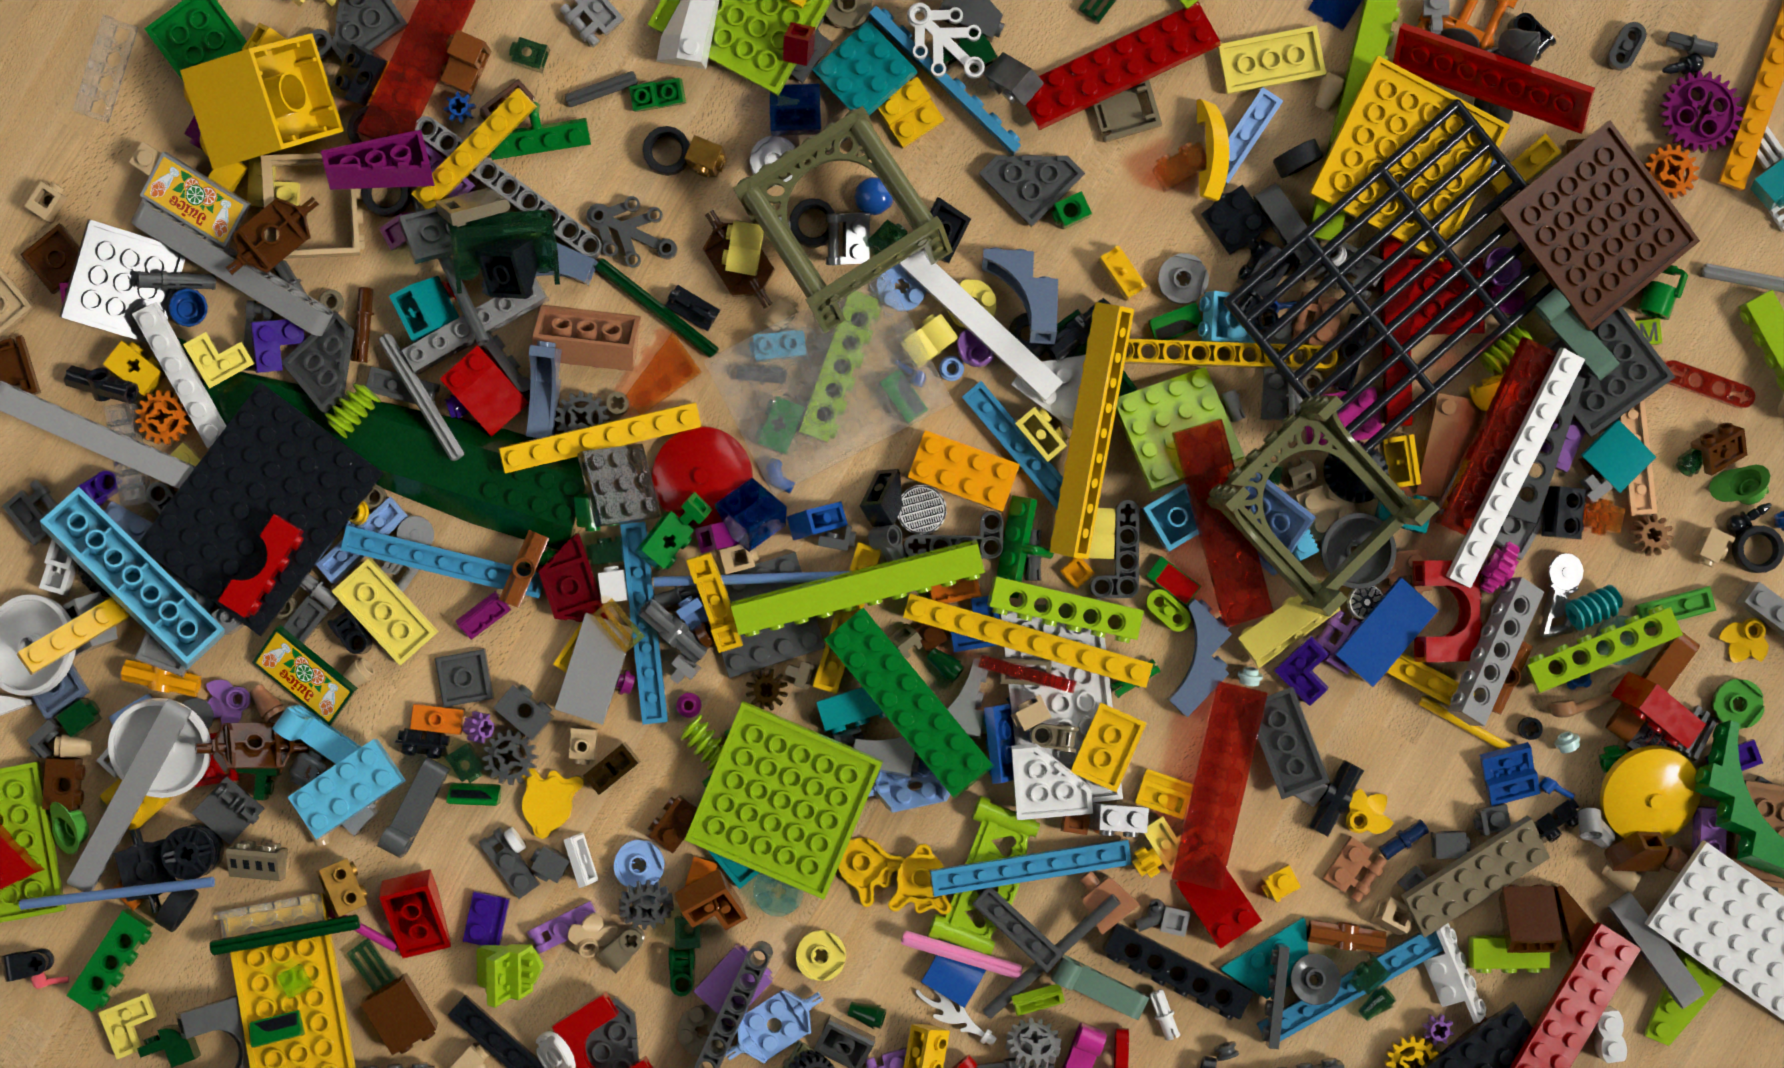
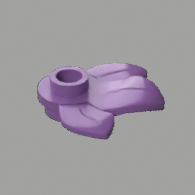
(224, 702)

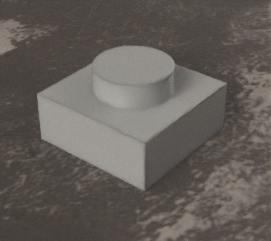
(1175, 921)

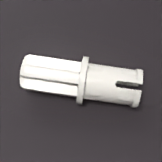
(1164, 1014)

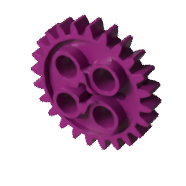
(1720, 122)

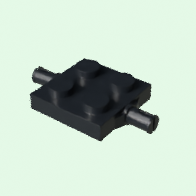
(1236, 220)
(142, 866)

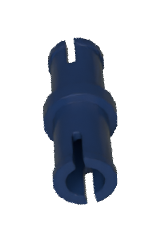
(1403, 839)

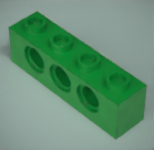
(84, 989)

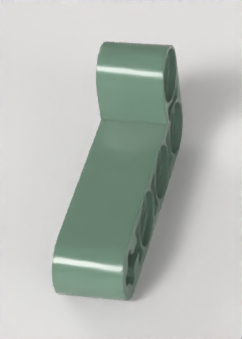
(1556, 314)
(1099, 986)

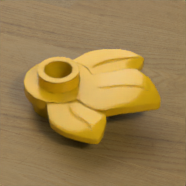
(1743, 643)
(1371, 811)

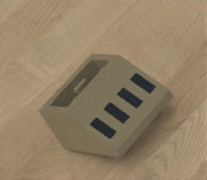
(257, 862)

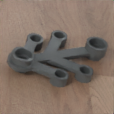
(628, 229)

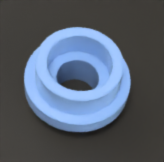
(951, 376)

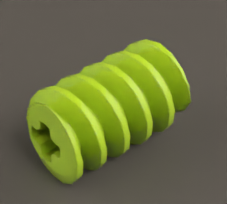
(1503, 350)
(351, 409)
(703, 740)

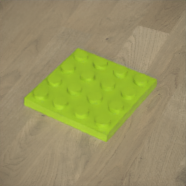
(1166, 407)

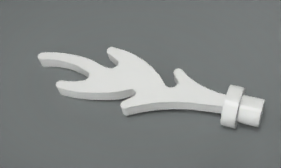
(953, 1017)

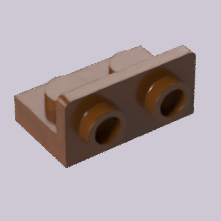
(1721, 447)
(674, 824)

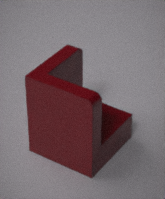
(798, 44)

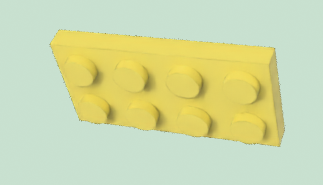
(1271, 60)
(385, 611)

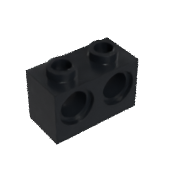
(1558, 512)

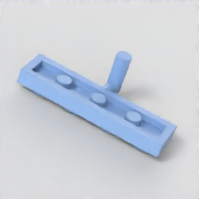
(381, 520)

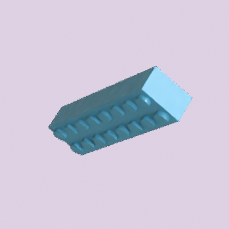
(132, 578)

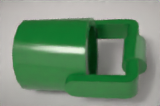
(1659, 297)

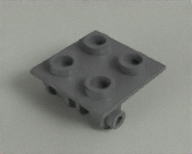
(228, 810)

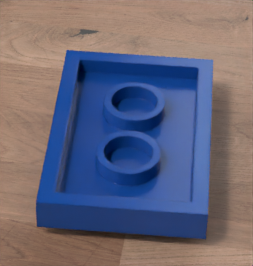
(999, 741)

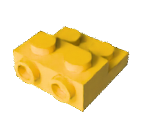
(910, 113)

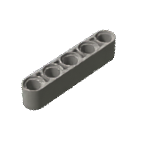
(1655, 951)

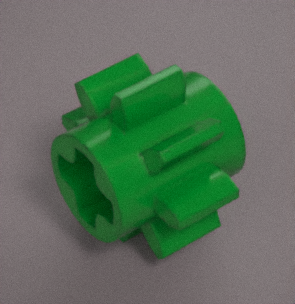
(1611, 755)

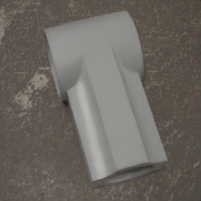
(1594, 828)

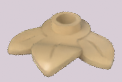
(591, 935)

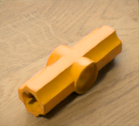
(160, 680)

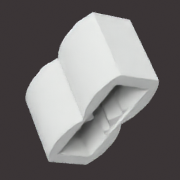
(1608, 1039)

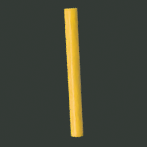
(1475, 730)

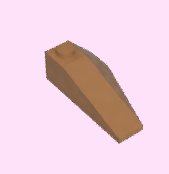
(1447, 436)

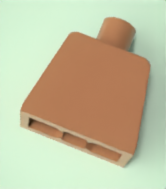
(1099, 891)

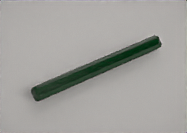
(656, 308)
(284, 934)

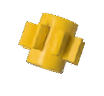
(1147, 862)

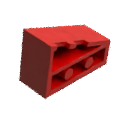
(1659, 710)
(14, 861)

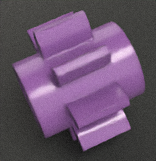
(478, 727)
(1430, 1027)

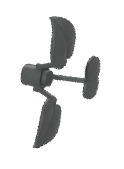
(1512, 44)

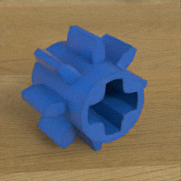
(454, 103)

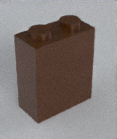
(1530, 919)
(399, 1014)

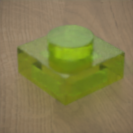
(295, 981)

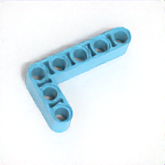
(302, 724)

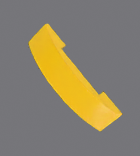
(1217, 150)
(715, 601)

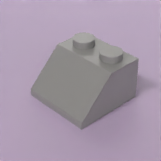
(81, 605)

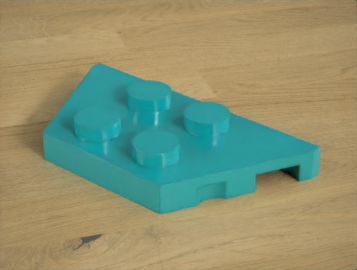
(1254, 965)

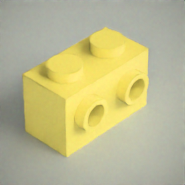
(1042, 434)

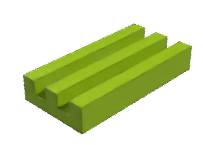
(1038, 999)

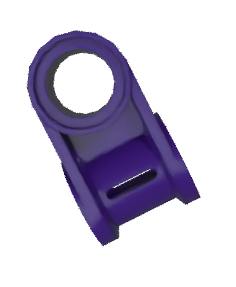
(97, 488)

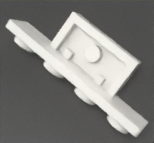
(1452, 977)

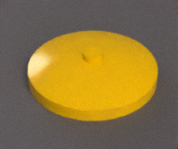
(1649, 792)

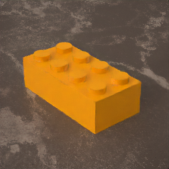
(963, 471)

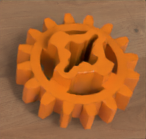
(1665, 162)
(166, 427)

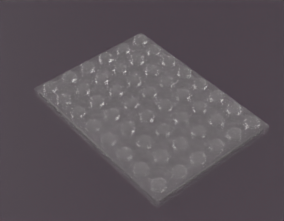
(825, 396)

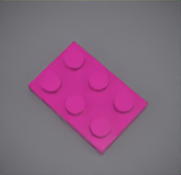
(1350, 412)

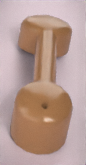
(1568, 707)

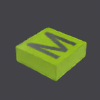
(1651, 330)

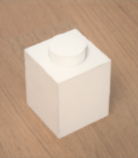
(613, 584)

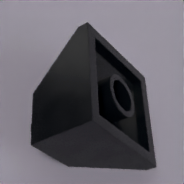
(509, 268)

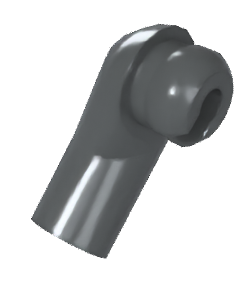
(1153, 917)

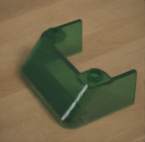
(501, 228)

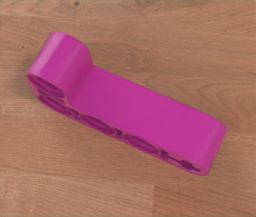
(1085, 1047)

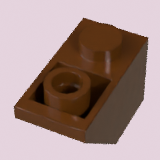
(1638, 853)

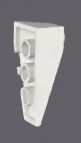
(689, 34)

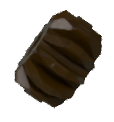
(775, 689)

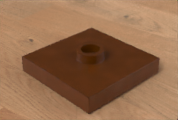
(53, 257)

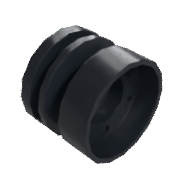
(207, 850)

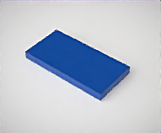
(1386, 631)

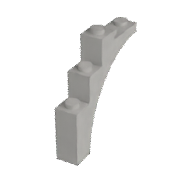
(897, 753)

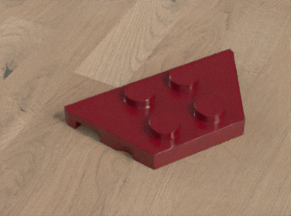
(571, 582)

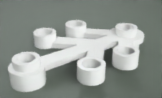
(942, 37)

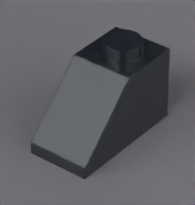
(883, 498)

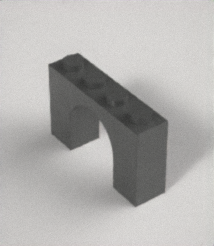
(214, 1016)

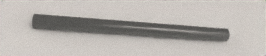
(463, 298)
(1064, 945)

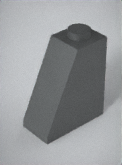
(979, 13)

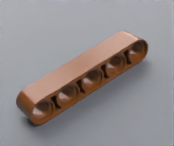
(1663, 671)

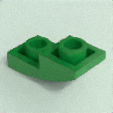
(657, 95)

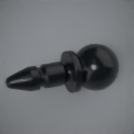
(1691, 63)
(1738, 523)

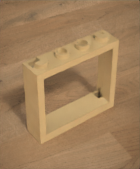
(356, 215)

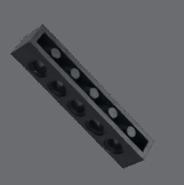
(1231, 1007)

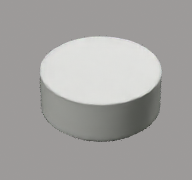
(514, 840)

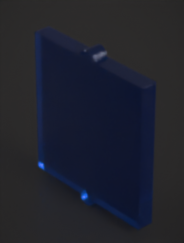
(1335, 11)

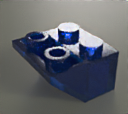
(796, 110)
(751, 514)

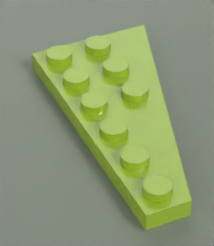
(1667, 1017)

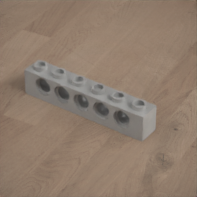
(458, 335)
(1504, 633)

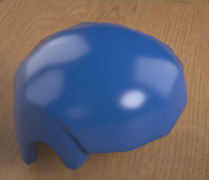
(872, 196)
(188, 307)

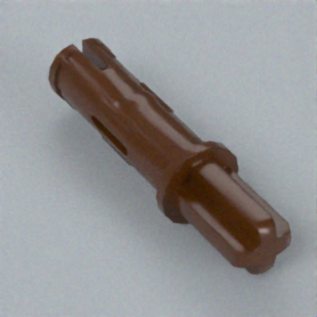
(363, 324)

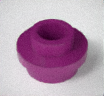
(625, 683)
(689, 697)

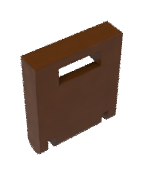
(17, 365)

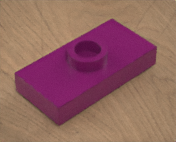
(483, 615)

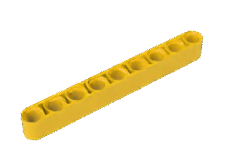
(1210, 354)

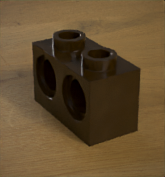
(612, 768)

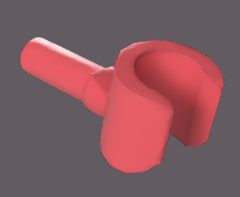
(40, 981)

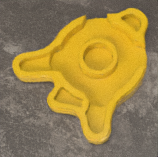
(549, 801)
(867, 865)
(915, 883)

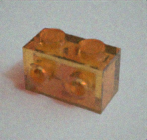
(1181, 166)

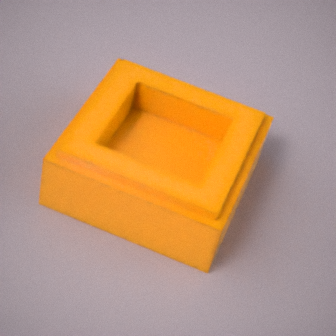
(1077, 572)

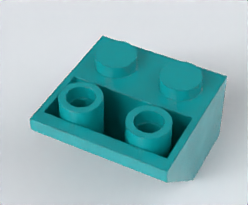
(424, 307)

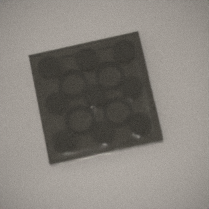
(619, 485)

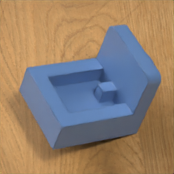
(692, 612)

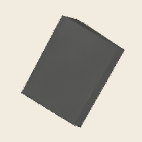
(844, 1043)

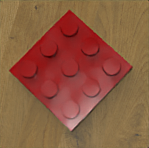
(1444, 297)

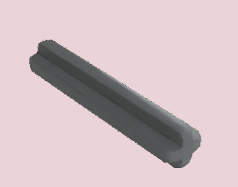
(601, 89)

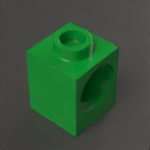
(1081, 205)

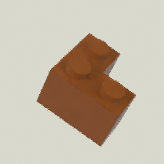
(466, 62)
(710, 898)

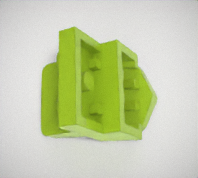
(507, 971)

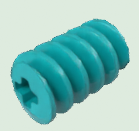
(1594, 607)

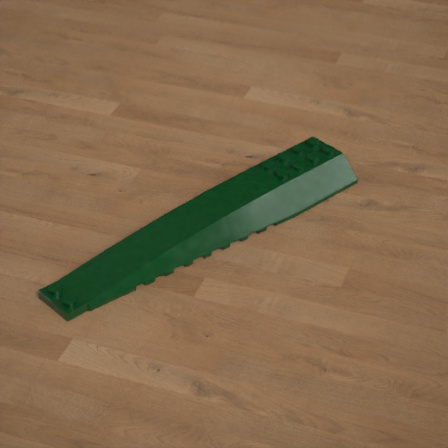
(419, 468)

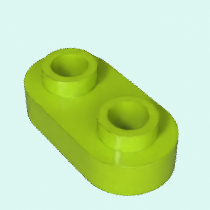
(1168, 610)

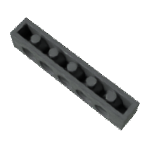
(1531, 510)

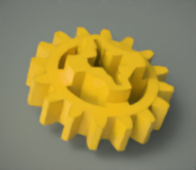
(1415, 1052)

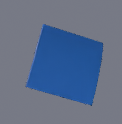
(1509, 774)
(953, 979)

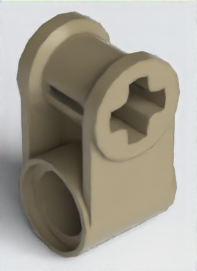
(1056, 737)
(620, 951)

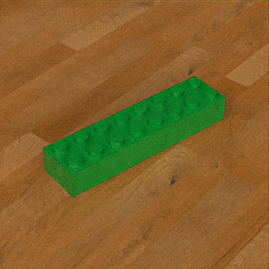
(909, 703)

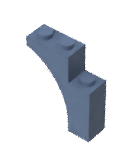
(571, 265)
(1036, 294)
(543, 389)
(1204, 669)

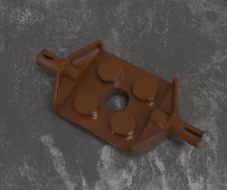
(264, 255)
(737, 283)
(234, 752)

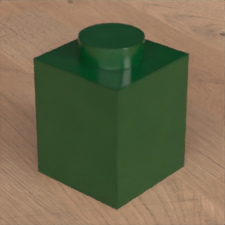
(80, 717)

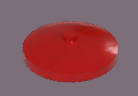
(703, 463)

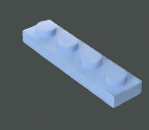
(1250, 128)

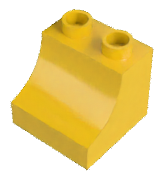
(261, 100)

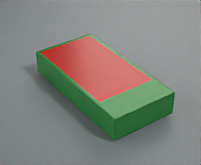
(1173, 581)

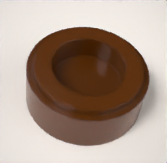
(704, 634)

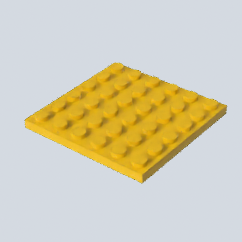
(1381, 119)

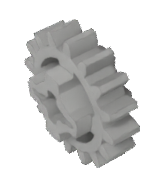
(1033, 1044)

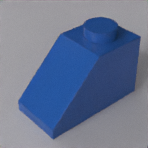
(817, 520)

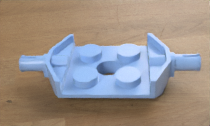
(896, 795)
(759, 1040)

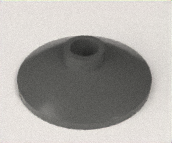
(1327, 979)

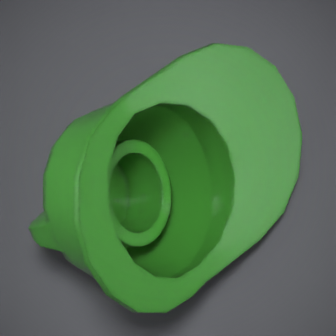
(1741, 484)
(68, 827)

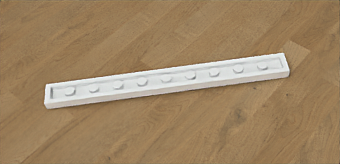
(1515, 467)

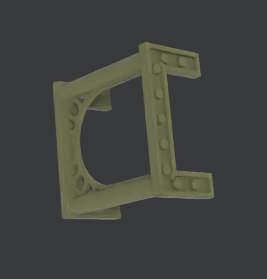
(857, 127)
(1229, 498)

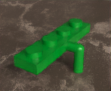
(543, 137)
(1017, 540)

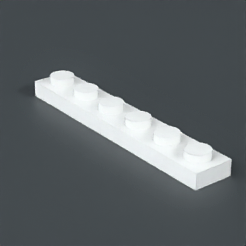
(180, 372)

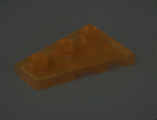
(664, 375)

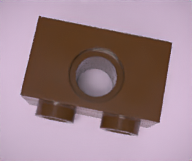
(54, 772)

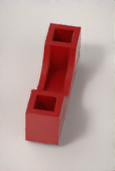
(280, 539)

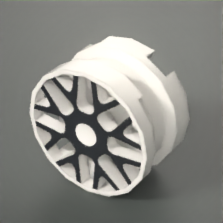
(1363, 600)

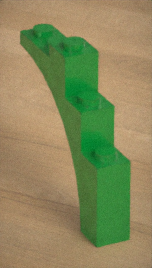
(1737, 813)

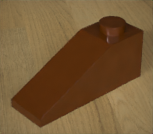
(1574, 920)

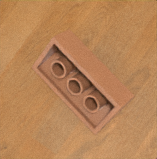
(590, 336)

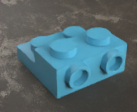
(1218, 322)

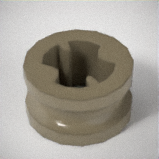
(619, 395)

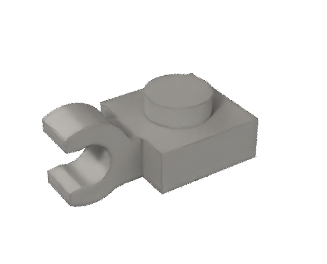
(1436, 11)

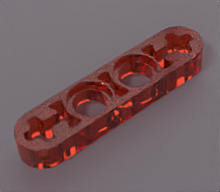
(1707, 381)
(1027, 674)

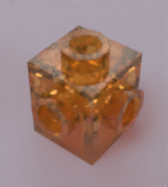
(1603, 517)

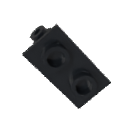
(692, 307)
(412, 743)
(1567, 817)

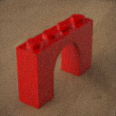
(1464, 637)
(581, 1022)

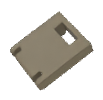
(1124, 115)
(472, 206)

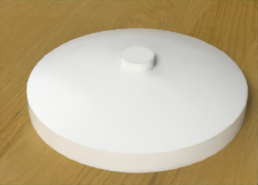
(21, 624)
(182, 766)

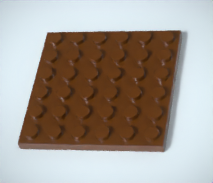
(1598, 225)

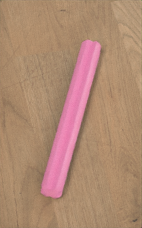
(961, 954)

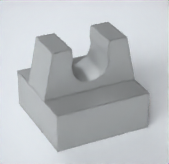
(1594, 488)
(684, 668)

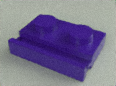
(486, 919)

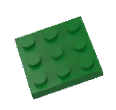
(195, 34)

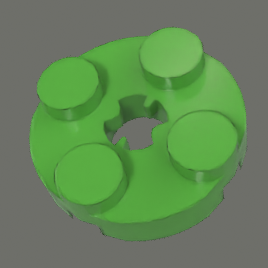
(1752, 701)

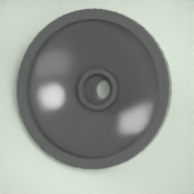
(1352, 531)

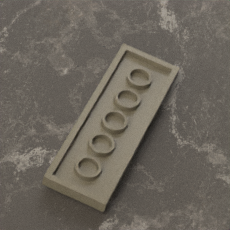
(1475, 876)

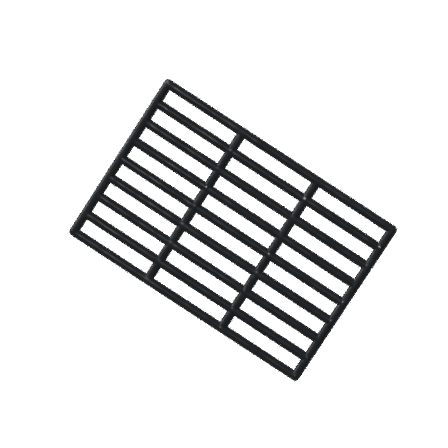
(1368, 313)

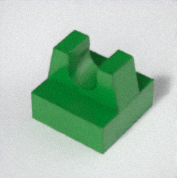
(695, 509)

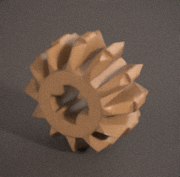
(1651, 524)

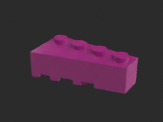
(379, 163)

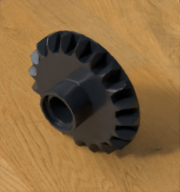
(1345, 483)

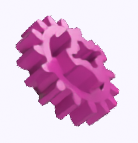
(1499, 567)

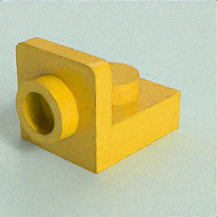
(1280, 883)

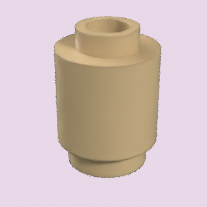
(780, 310)

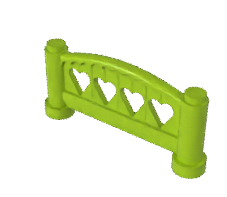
(995, 824)

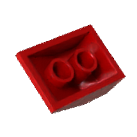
(484, 390)
(1222, 912)
(415, 913)

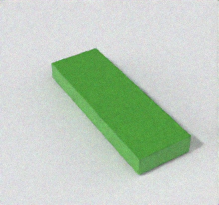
(1683, 604)

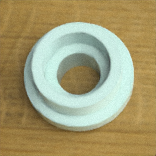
(1250, 676)
(1567, 742)

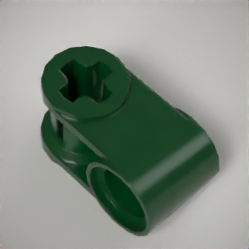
(682, 968)

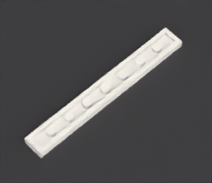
(982, 324)

